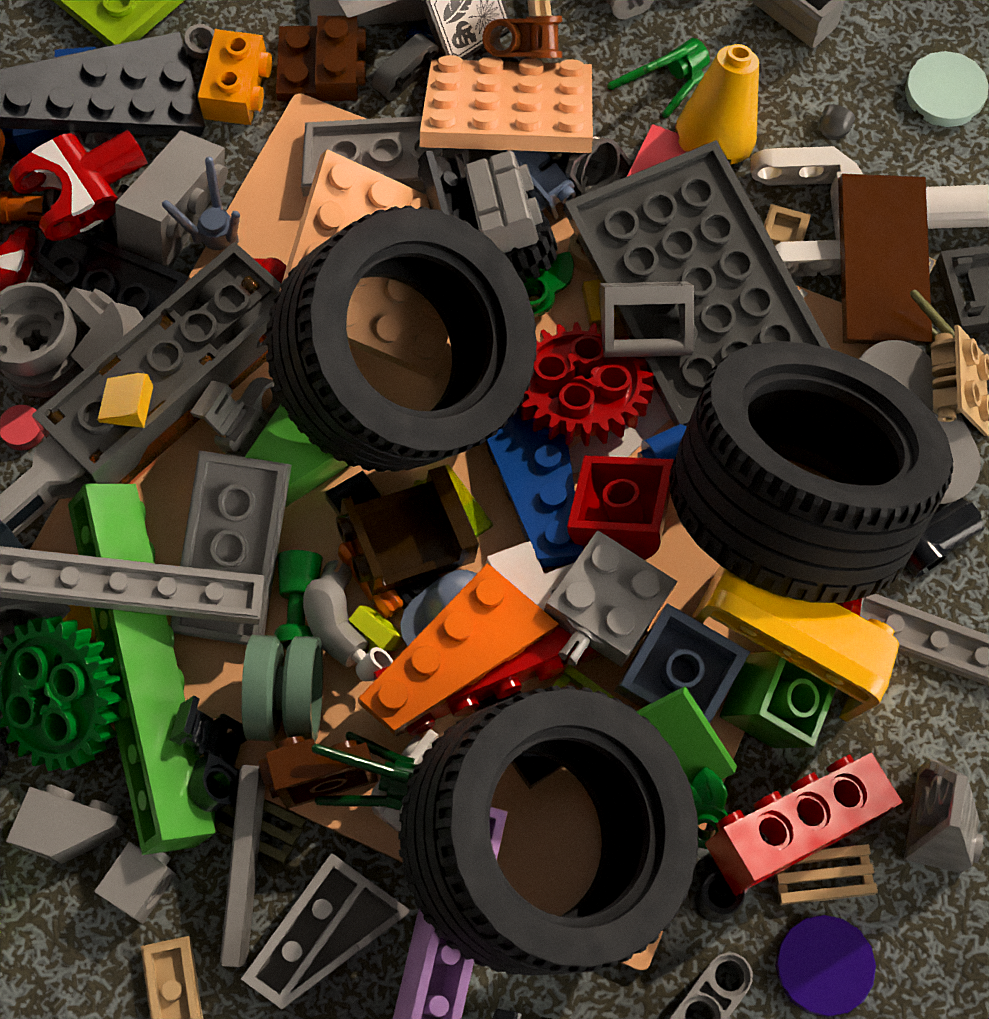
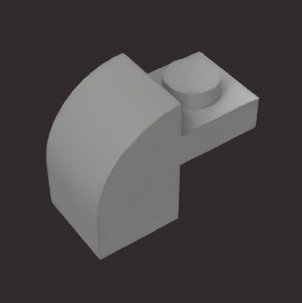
(107, 321)

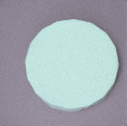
(946, 88)

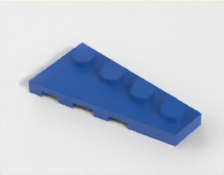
(539, 485)

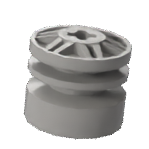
(37, 339)

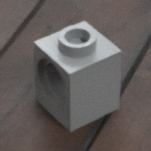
(136, 881)

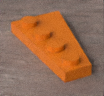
(464, 642)

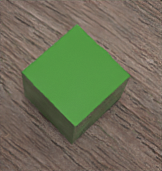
(777, 702)

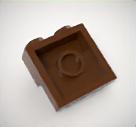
(322, 59)
(301, 775)

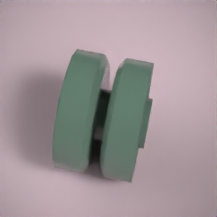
(282, 688)

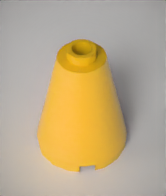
(724, 105)

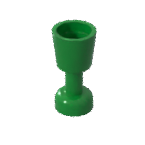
(295, 572)

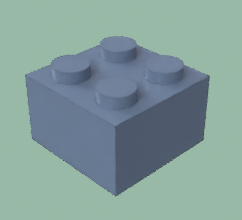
(682, 654)

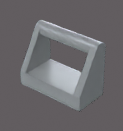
(647, 293)

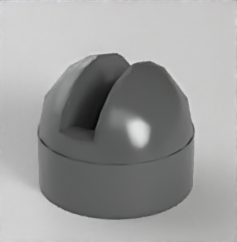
(836, 121)

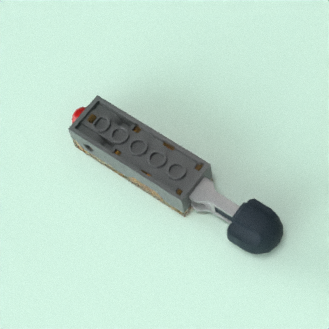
(196, 336)

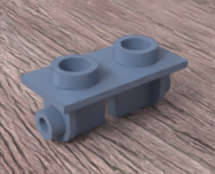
(549, 186)

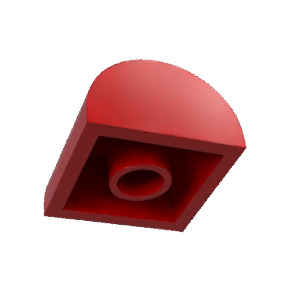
(622, 500)

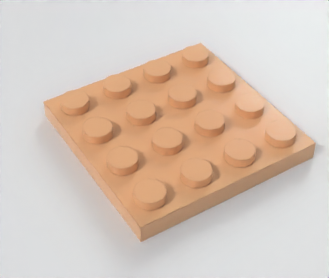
(508, 105)
(382, 312)

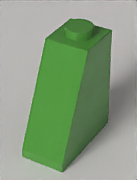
(286, 444)

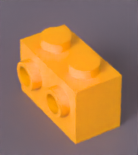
(234, 77)

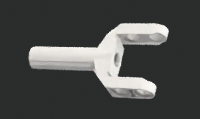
(946, 205)

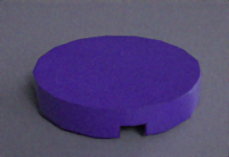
(825, 966)

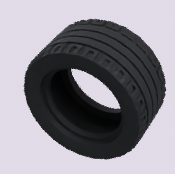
(472, 292)
(783, 523)
(642, 815)

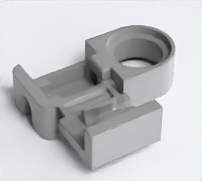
(237, 420)

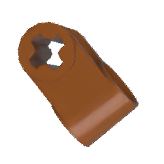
(530, 37)

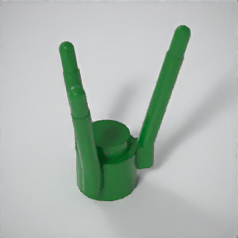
(682, 62)

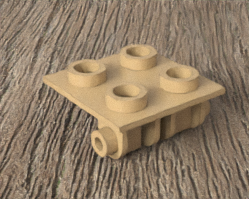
(960, 379)

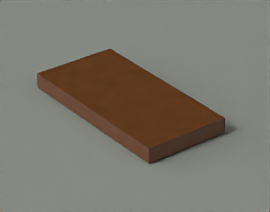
(883, 258)

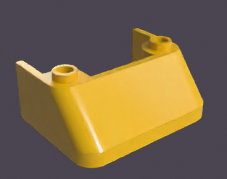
(814, 636)

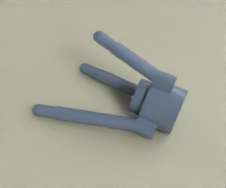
(214, 225)

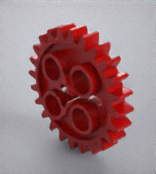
(582, 391)

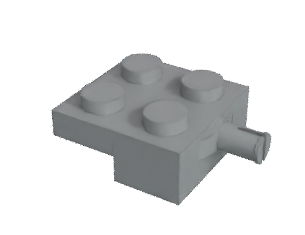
(607, 600)

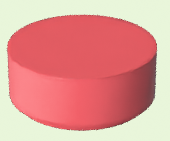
(19, 428)

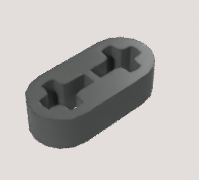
(404, 66)

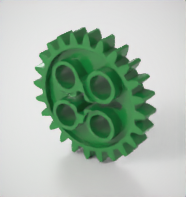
(56, 693)

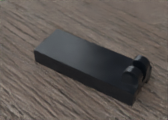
(447, 185)

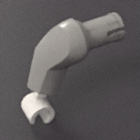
(328, 619)

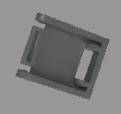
(974, 265)

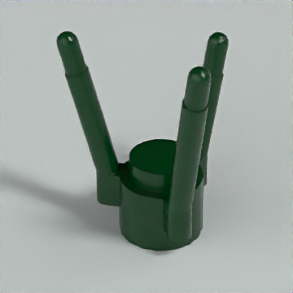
(393, 775)

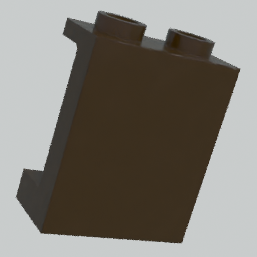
(408, 534)

